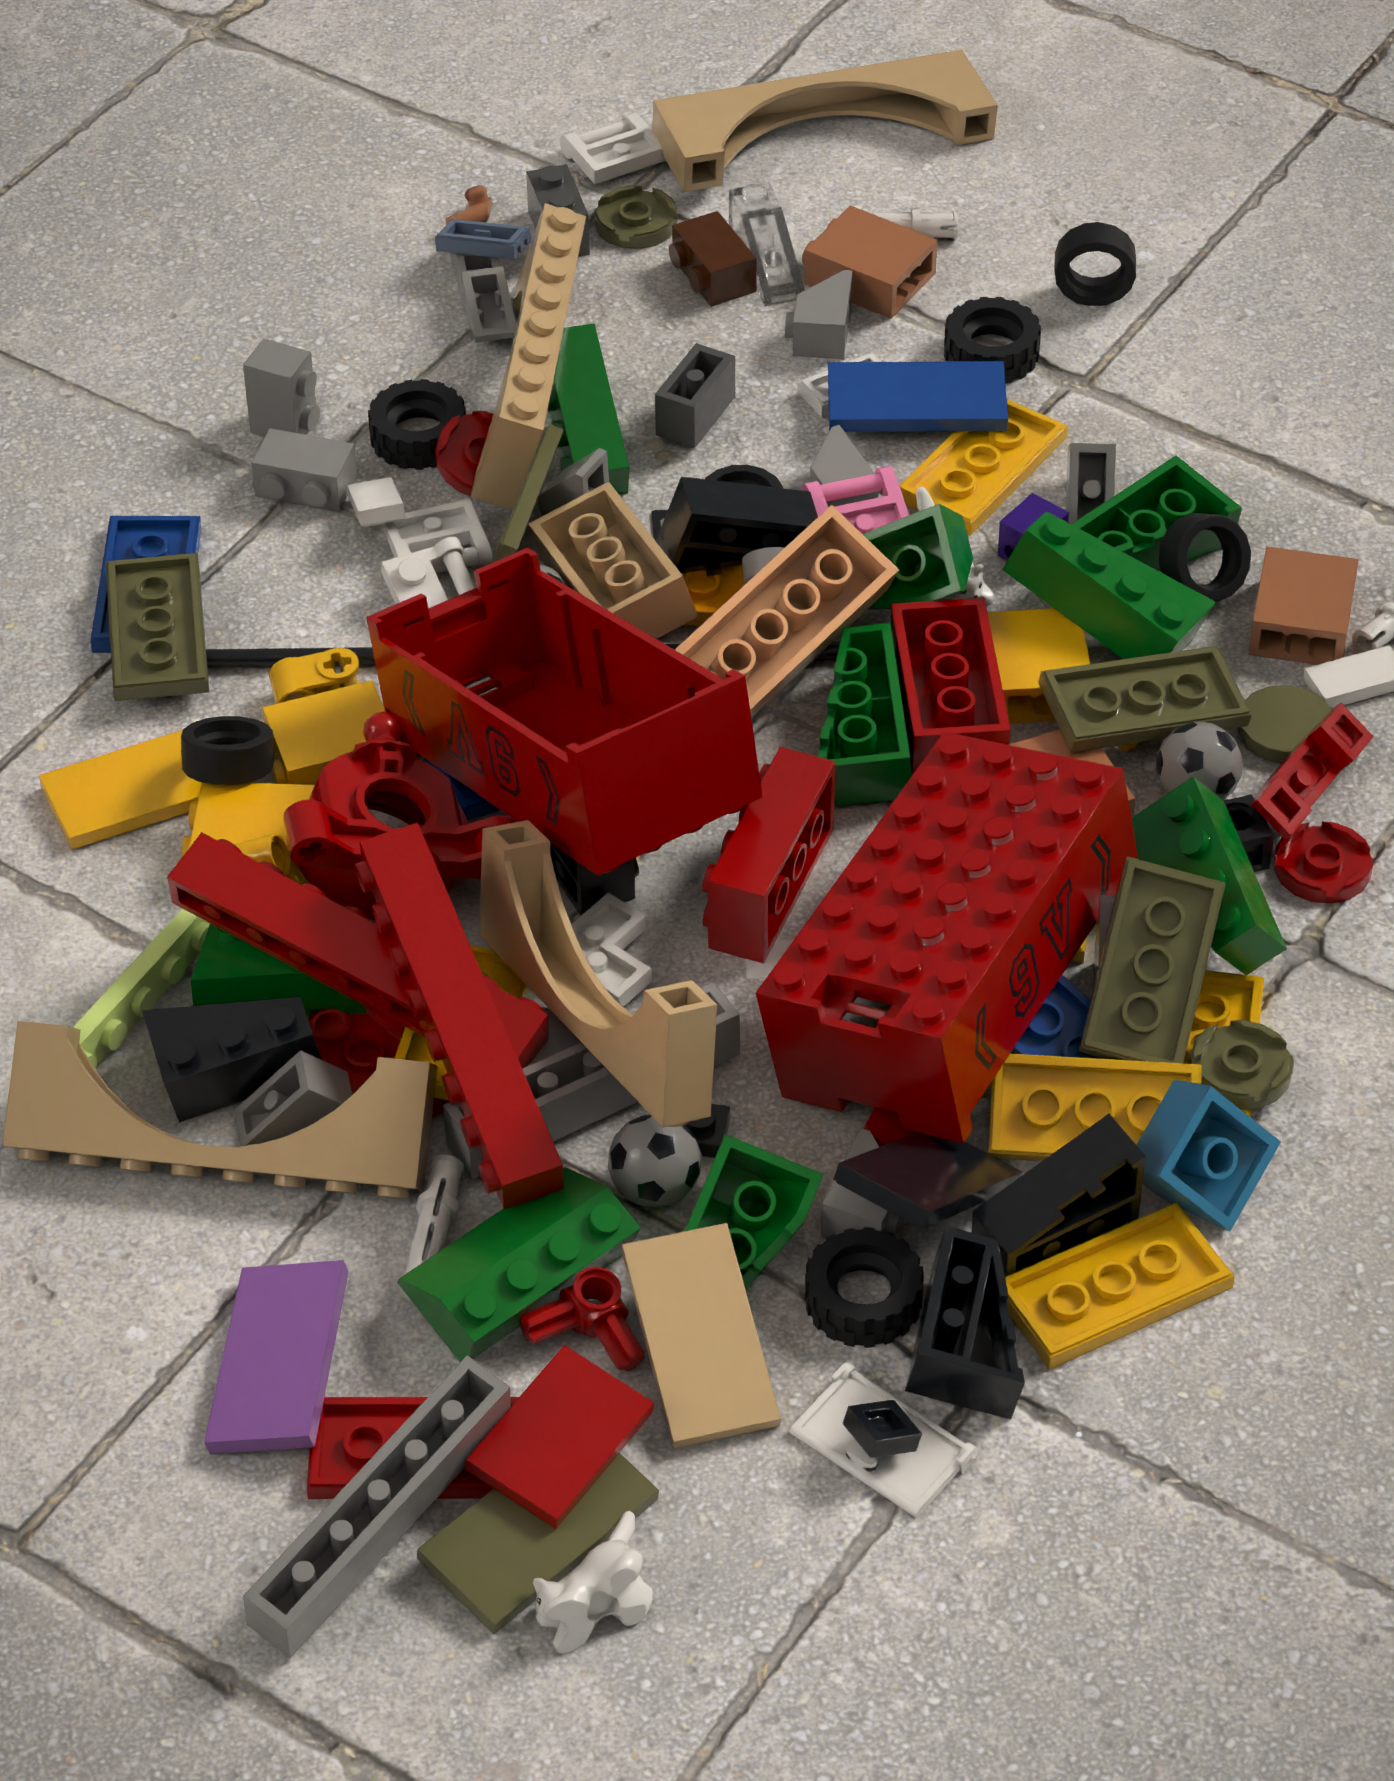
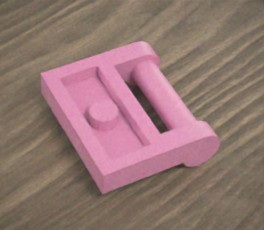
(864, 514)

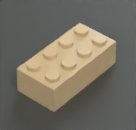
(614, 561)

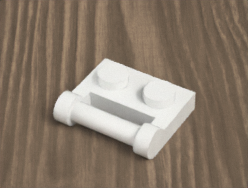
(613, 148)
(430, 525)
(415, 572)

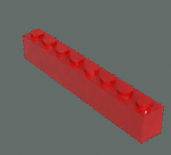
(320, 936)
(460, 1017)

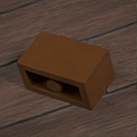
(713, 258)

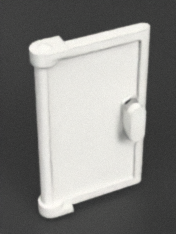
(905, 1478)

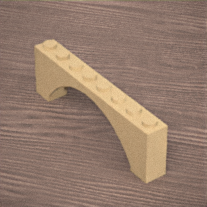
(930, 91)
(525, 393)
(660, 1050)
(67, 1108)

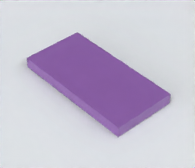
(277, 1357)

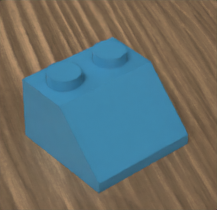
(1204, 1153)

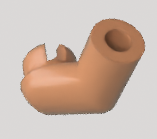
(478, 206)

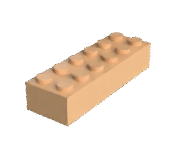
(793, 607)

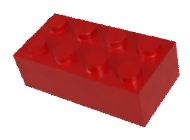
(947, 673)
(769, 855)

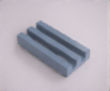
(482, 239)

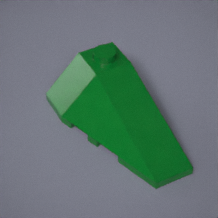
(930, 554)
(758, 1198)

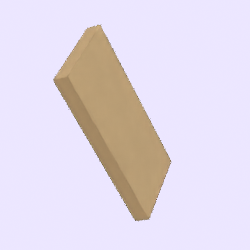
(700, 1336)

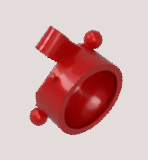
(388, 779)

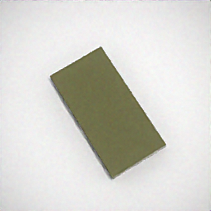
(529, 492)
(156, 627)
(1142, 698)
(1152, 964)
(499, 1547)

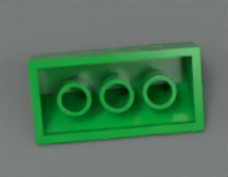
(518, 1263)

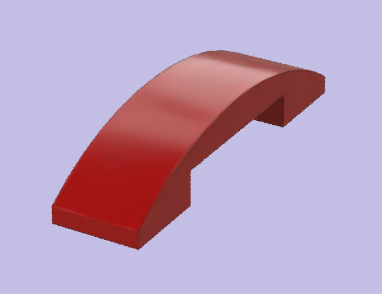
(1310, 769)

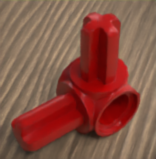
(592, 1320)

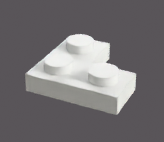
(602, 937)

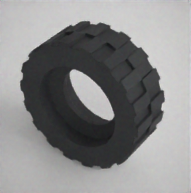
(994, 317)
(405, 402)
(857, 1322)

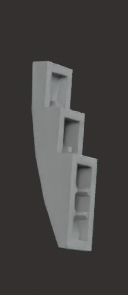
(485, 296)

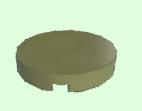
(635, 217)
(1281, 720)
(1244, 1063)

